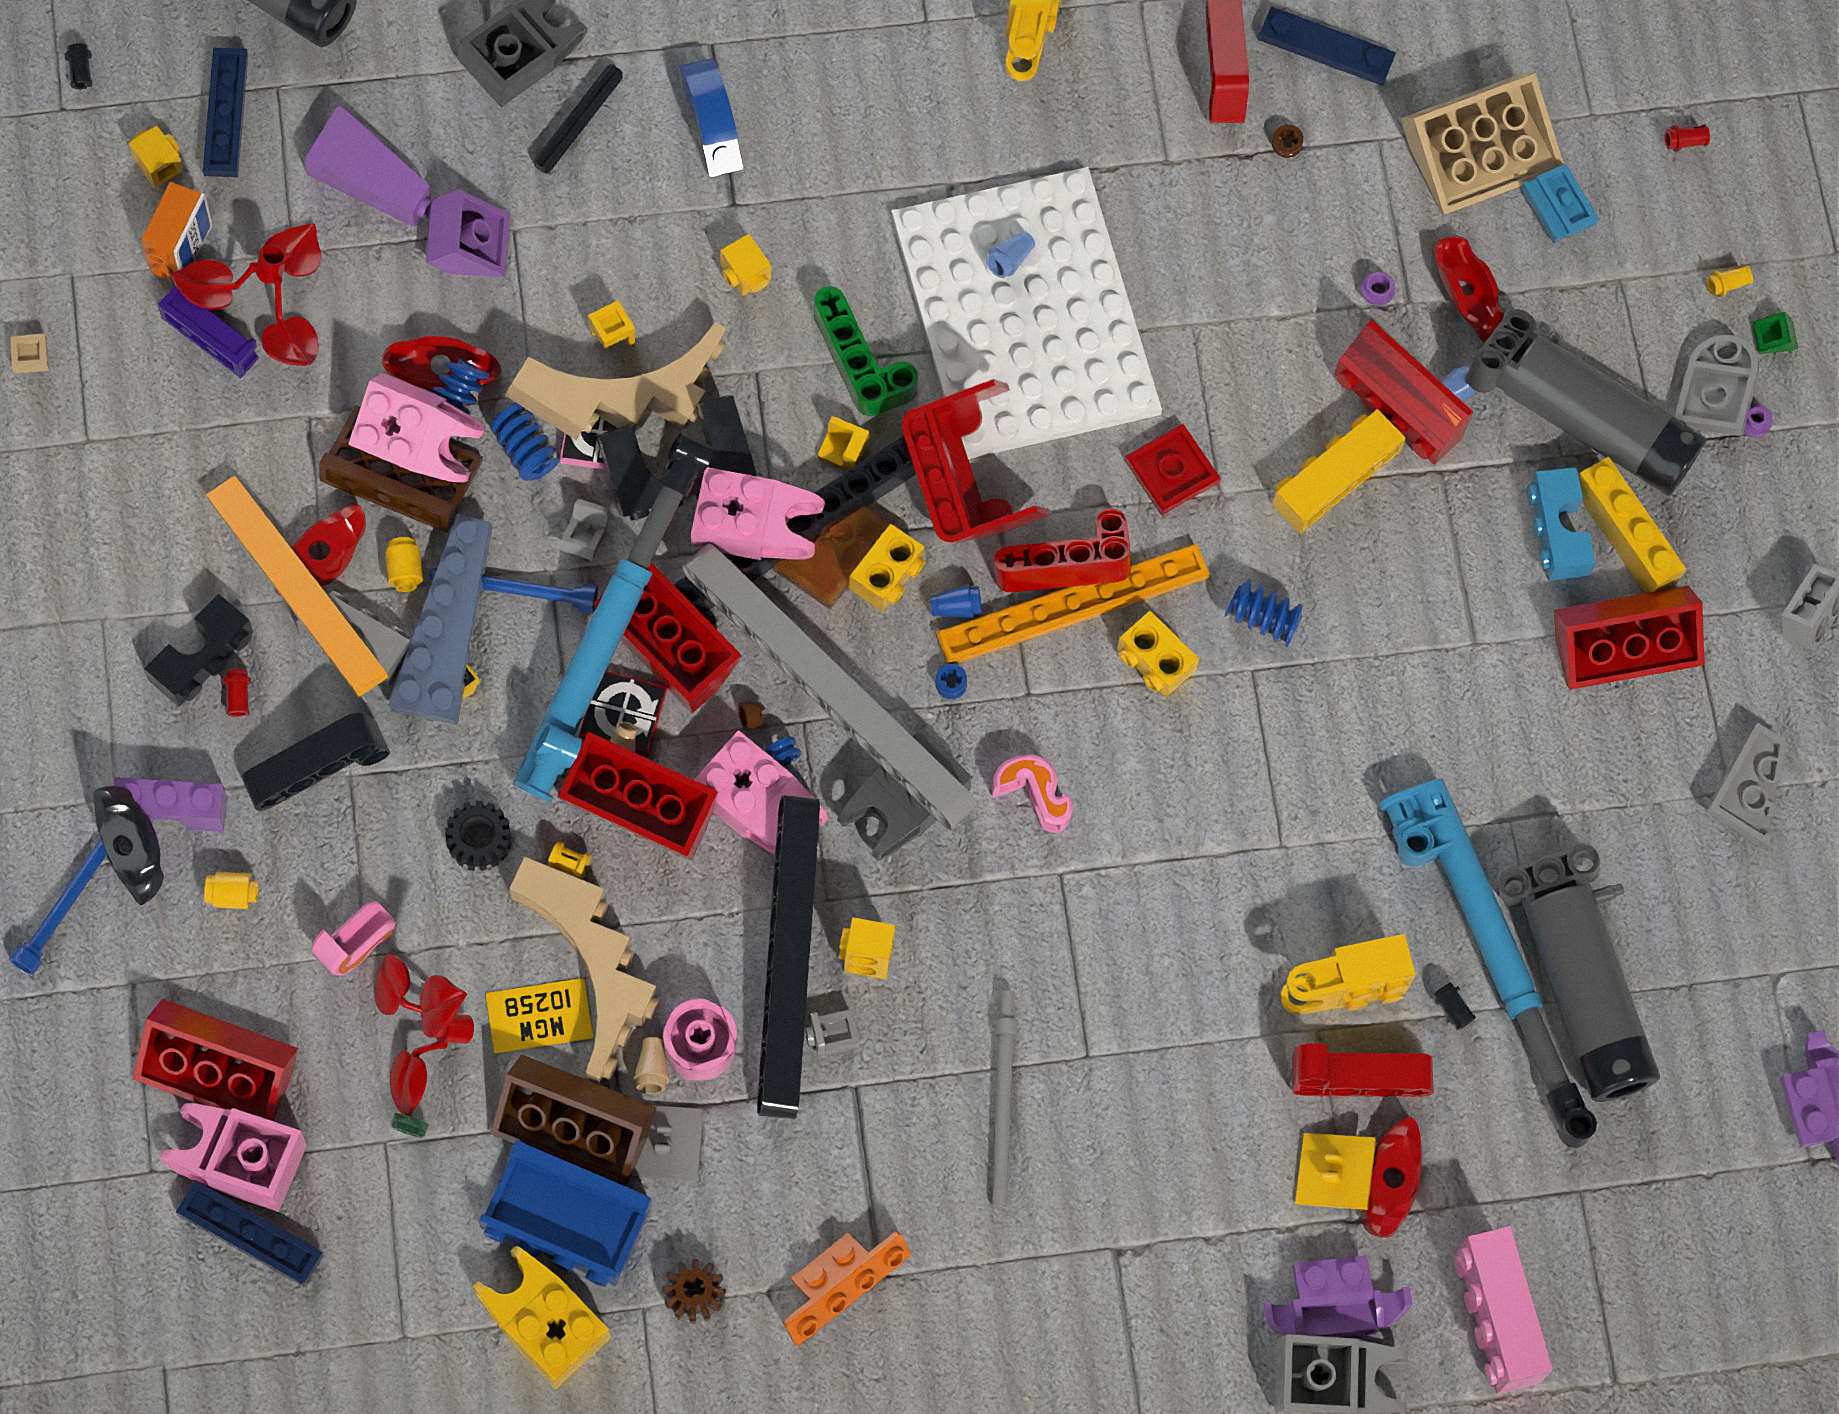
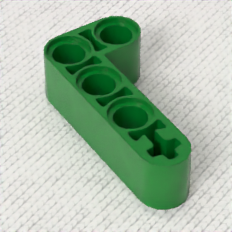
(856, 350)

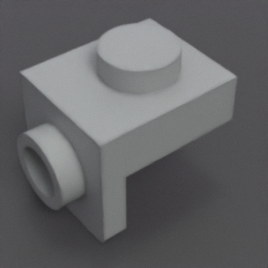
(585, 529)
(832, 1032)

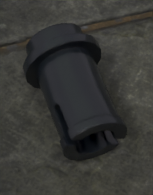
(79, 66)
(1454, 1005)

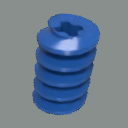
(460, 384)
(522, 445)
(1265, 611)

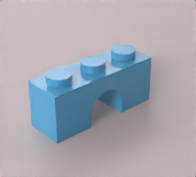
(1562, 552)

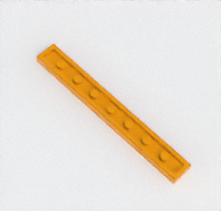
(297, 586)
(1070, 606)

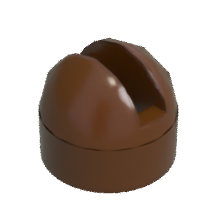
(750, 714)

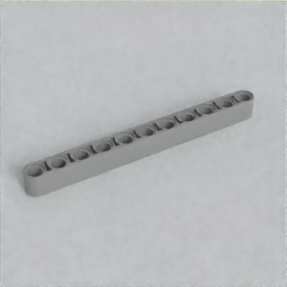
(829, 686)

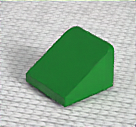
(1775, 334)

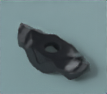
(119, 815)

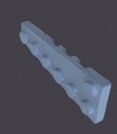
(438, 654)

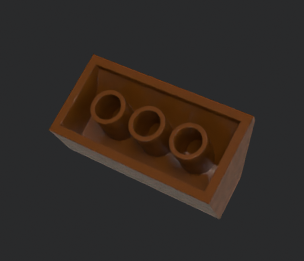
(572, 1119)

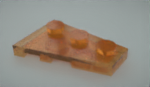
(835, 557)

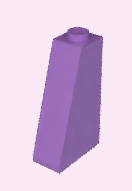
(367, 170)

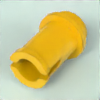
(1721, 282)

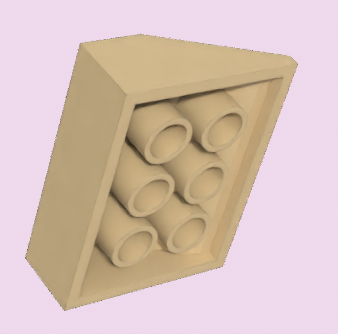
(1483, 142)

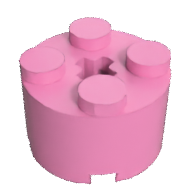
(714, 1026)

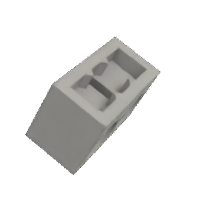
(1812, 608)

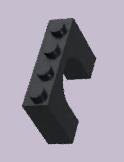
(637, 488)

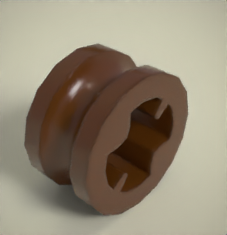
(1297, 138)

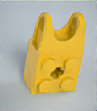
(1027, 33)
(1352, 977)
(536, 1308)

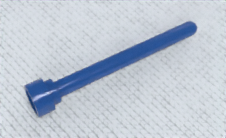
(580, 597)
(28, 956)

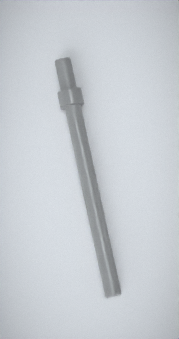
(1006, 1029)

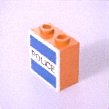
(176, 230)

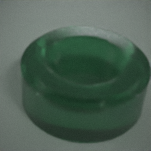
(409, 1125)

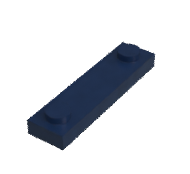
(1327, 46)
(225, 112)
(249, 1233)

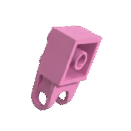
(424, 431)
(760, 518)
(751, 809)
(229, 1145)

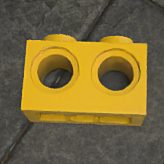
(880, 564)
(1165, 649)
(867, 948)

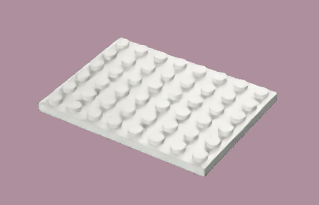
(1048, 331)

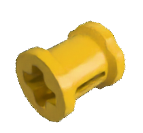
(569, 861)

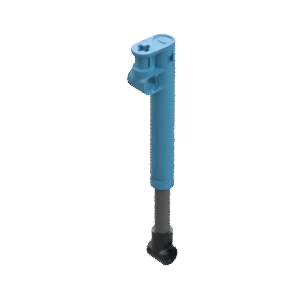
(555, 740)
(1431, 818)

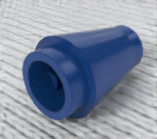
(957, 602)

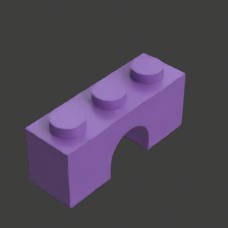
(192, 803)

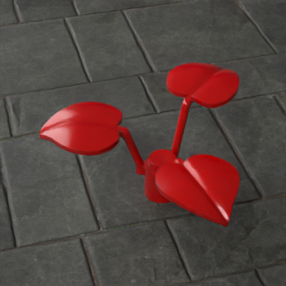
(292, 250)
(439, 1020)

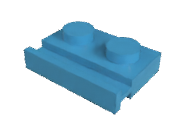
(1559, 203)

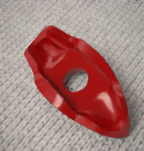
(1459, 263)
(413, 359)
(341, 534)
(1389, 1206)

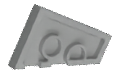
(1750, 785)

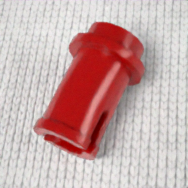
(1679, 138)
(237, 692)

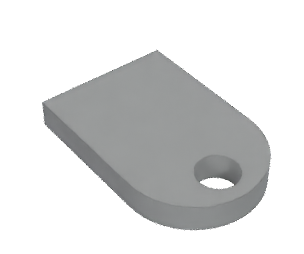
(1717, 389)

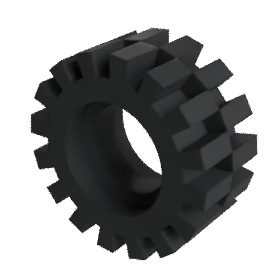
(473, 815)

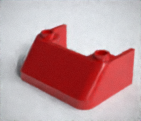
(944, 471)

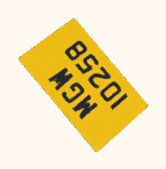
(539, 1015)

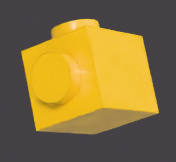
(156, 155)
(745, 266)

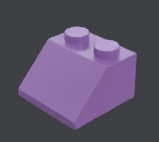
(467, 236)

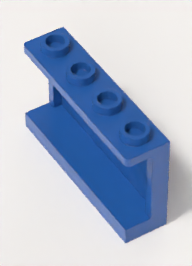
(566, 1214)

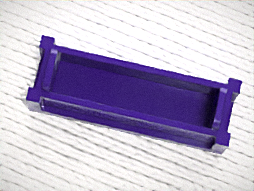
(209, 333)

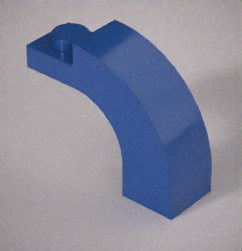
(713, 116)

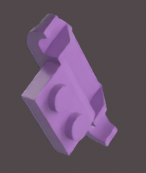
(1814, 1094)
(1337, 1301)

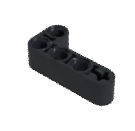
(315, 758)

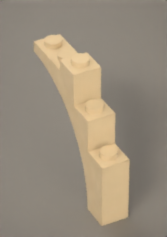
(577, 402)
(573, 909)

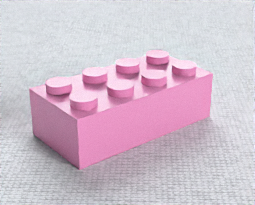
(1503, 1310)

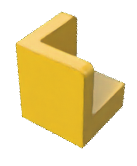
(611, 325)
(843, 444)

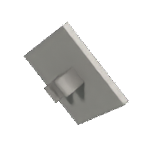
(672, 1145)

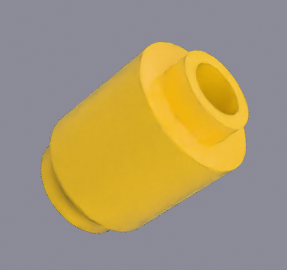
(403, 564)
(231, 890)

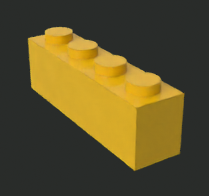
(1338, 470)
(1629, 528)

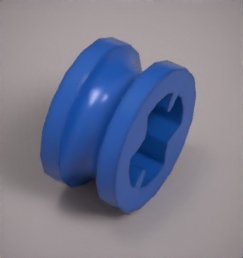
(941, 685)
(784, 751)

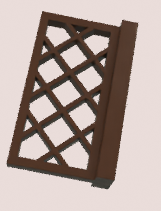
(388, 492)

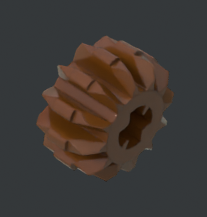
(697, 1303)

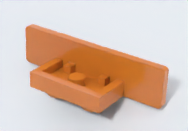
(839, 1279)

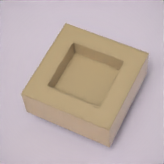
(29, 353)

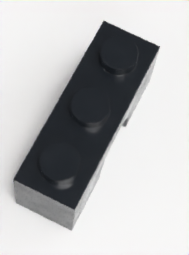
(182, 675)

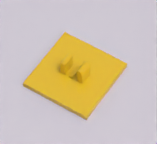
(1335, 1171)

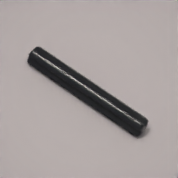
(578, 118)

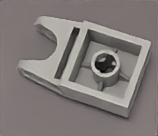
(1347, 1375)

